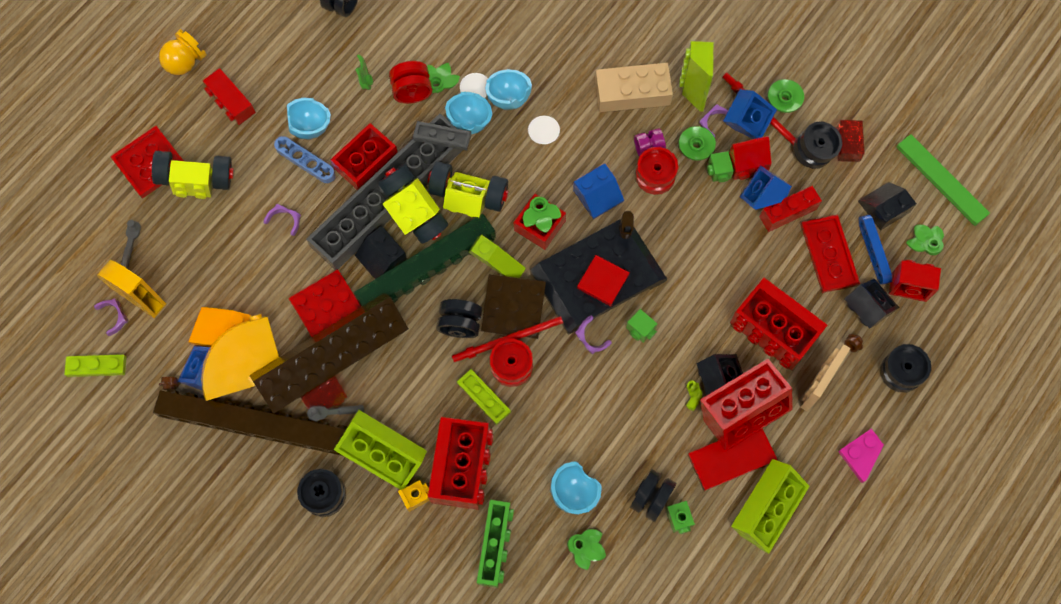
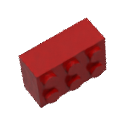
(363, 156)

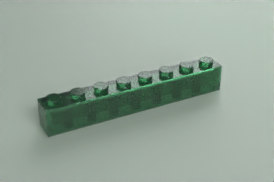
(427, 263)

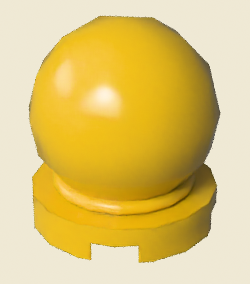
(180, 54)

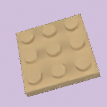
(824, 377)

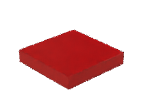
(603, 280)

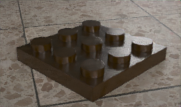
(512, 305)

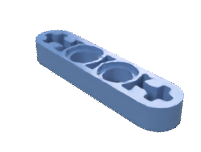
(304, 160)

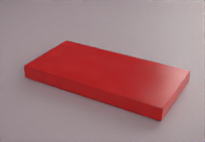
(830, 253)
(717, 466)

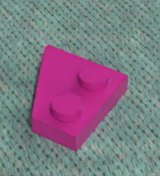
(862, 454)

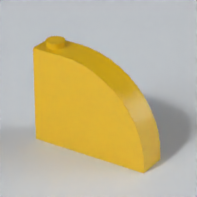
(131, 288)
(237, 356)

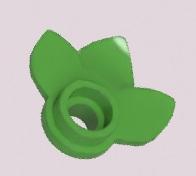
(364, 77)
(443, 77)
(541, 217)
(925, 237)
(589, 550)

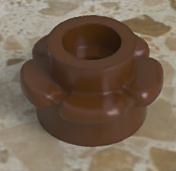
(854, 342)
(168, 383)

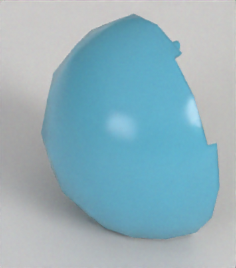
(508, 89)
(468, 112)
(307, 118)
(574, 490)

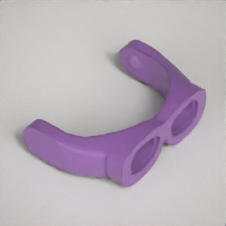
(715, 110)
(279, 209)
(122, 319)
(580, 334)

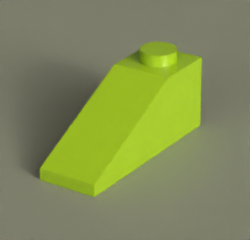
(496, 258)

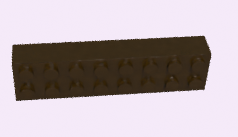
(329, 352)

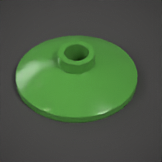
(789, 90)
(699, 136)

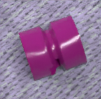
(652, 139)

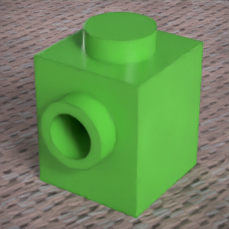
(720, 167)
(642, 326)
(680, 517)

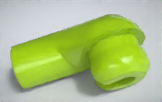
(695, 394)

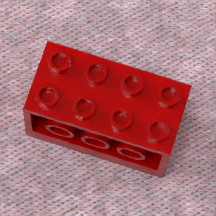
(777, 324)
(747, 404)
(451, 453)

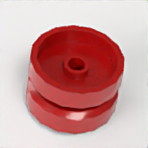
(410, 82)
(656, 170)
(511, 351)

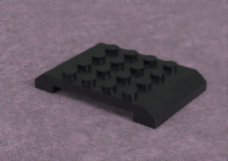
(566, 268)

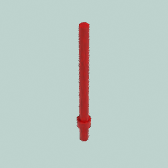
(736, 86)
(472, 351)

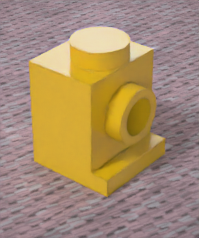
(413, 502)

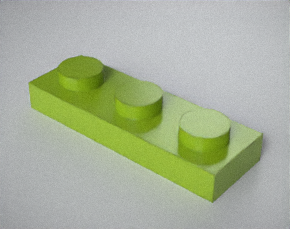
(95, 365)
(483, 397)

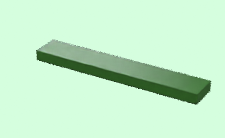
(943, 180)

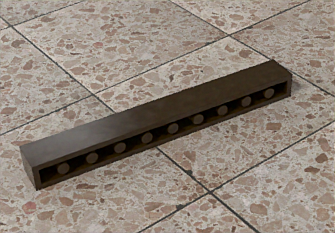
(248, 421)

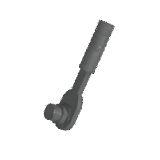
(132, 232)
(320, 412)

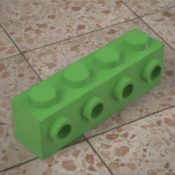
(494, 543)

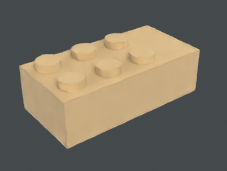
(633, 87)

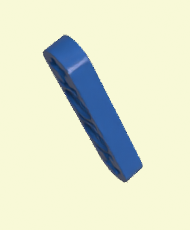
(875, 249)

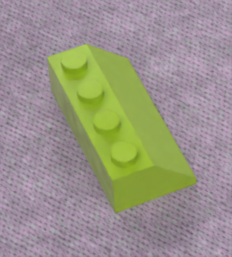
(697, 73)
(380, 450)
(770, 505)

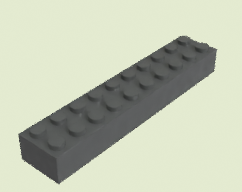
(364, 211)

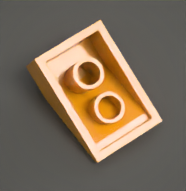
(213, 323)

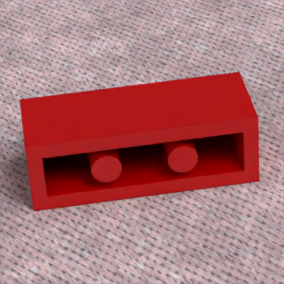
(228, 97)
(790, 208)

